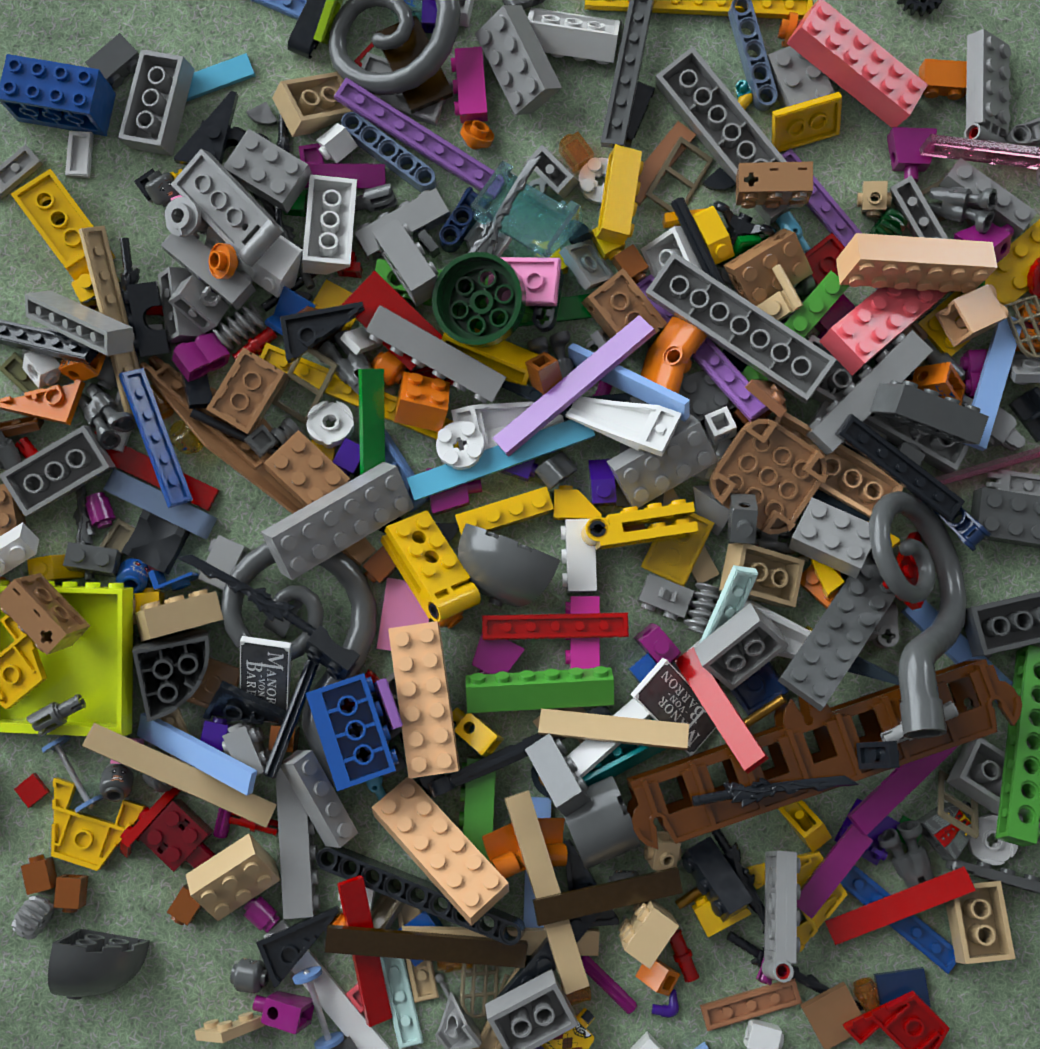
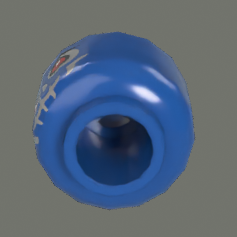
(133, 574)

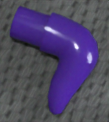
(667, 1010)

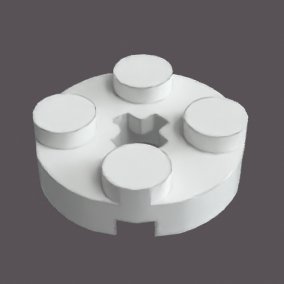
(588, 185)
(330, 436)
(448, 438)
(980, 847)

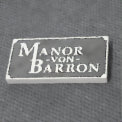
(266, 670)
(671, 699)

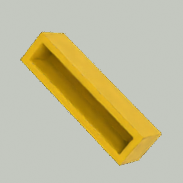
(619, 195)
(502, 357)
(508, 511)

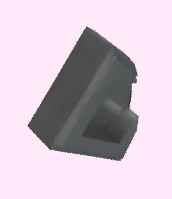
(262, 115)

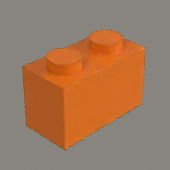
(944, 78)

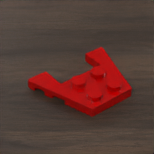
(904, 1020)

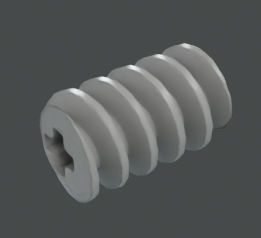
(239, 326)
(702, 607)

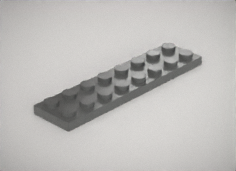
(838, 636)

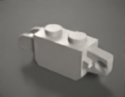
(1003, 429)

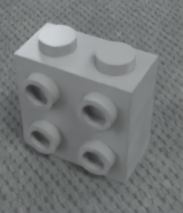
(246, 746)

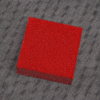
(31, 790)

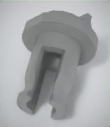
(184, 218)

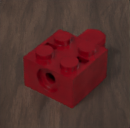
(179, 837)

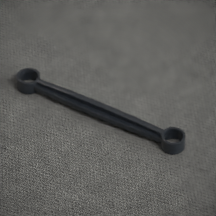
(493, 761)

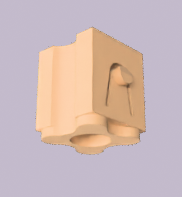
(978, 313)

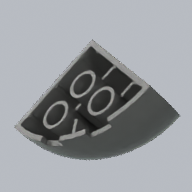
(503, 568)
(170, 669)
(93, 963)

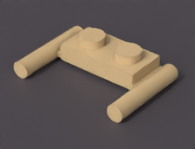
(784, 301)

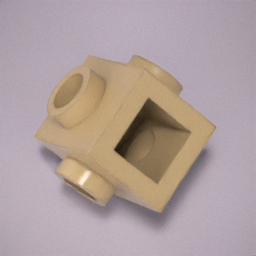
(876, 190)
(666, 855)

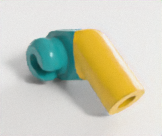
(744, 93)

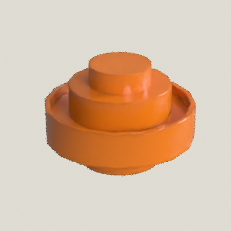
(787, 27)
(477, 134)
(223, 261)

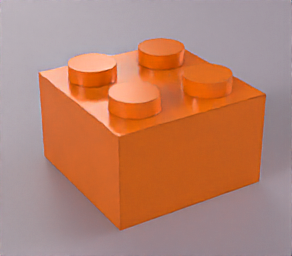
(422, 401)

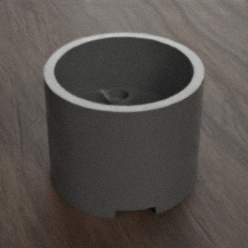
(603, 825)

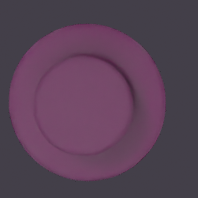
(100, 510)
(261, 914)

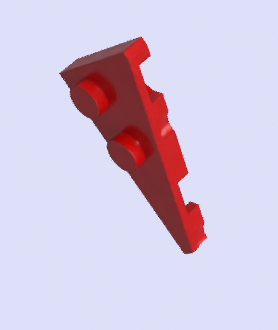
(145, 818)

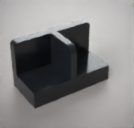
(1028, 411)

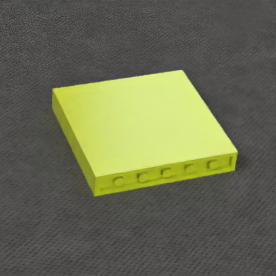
(94, 666)

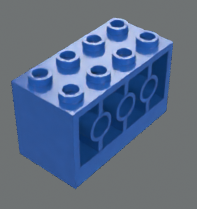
(56, 94)
(338, 743)

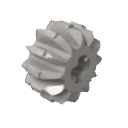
(32, 917)

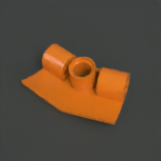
(675, 342)
(505, 853)

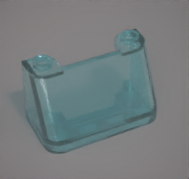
(534, 217)

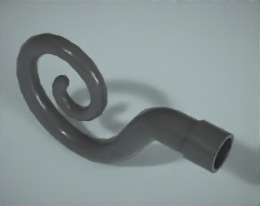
(418, 70)
(358, 638)
(920, 706)

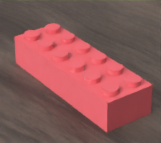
(857, 63)
(877, 324)

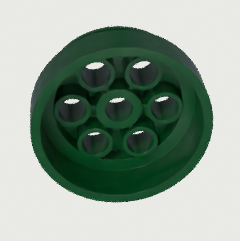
(449, 297)

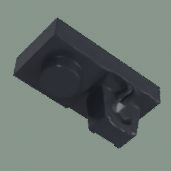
(877, 755)

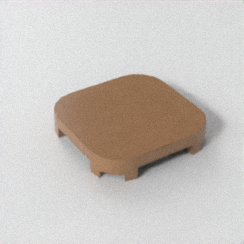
(775, 468)

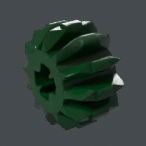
(890, 223)

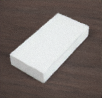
(79, 154)
(359, 341)

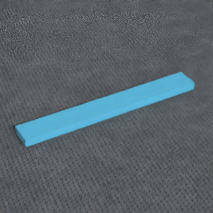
(495, 460)

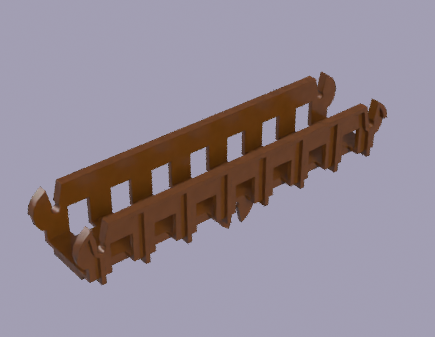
(837, 753)

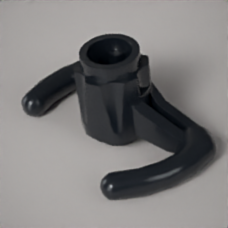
(741, 224)

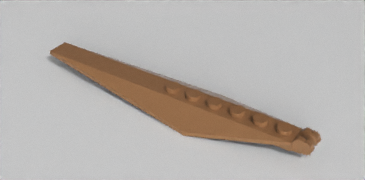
(230, 449)

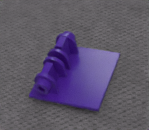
(874, 851)

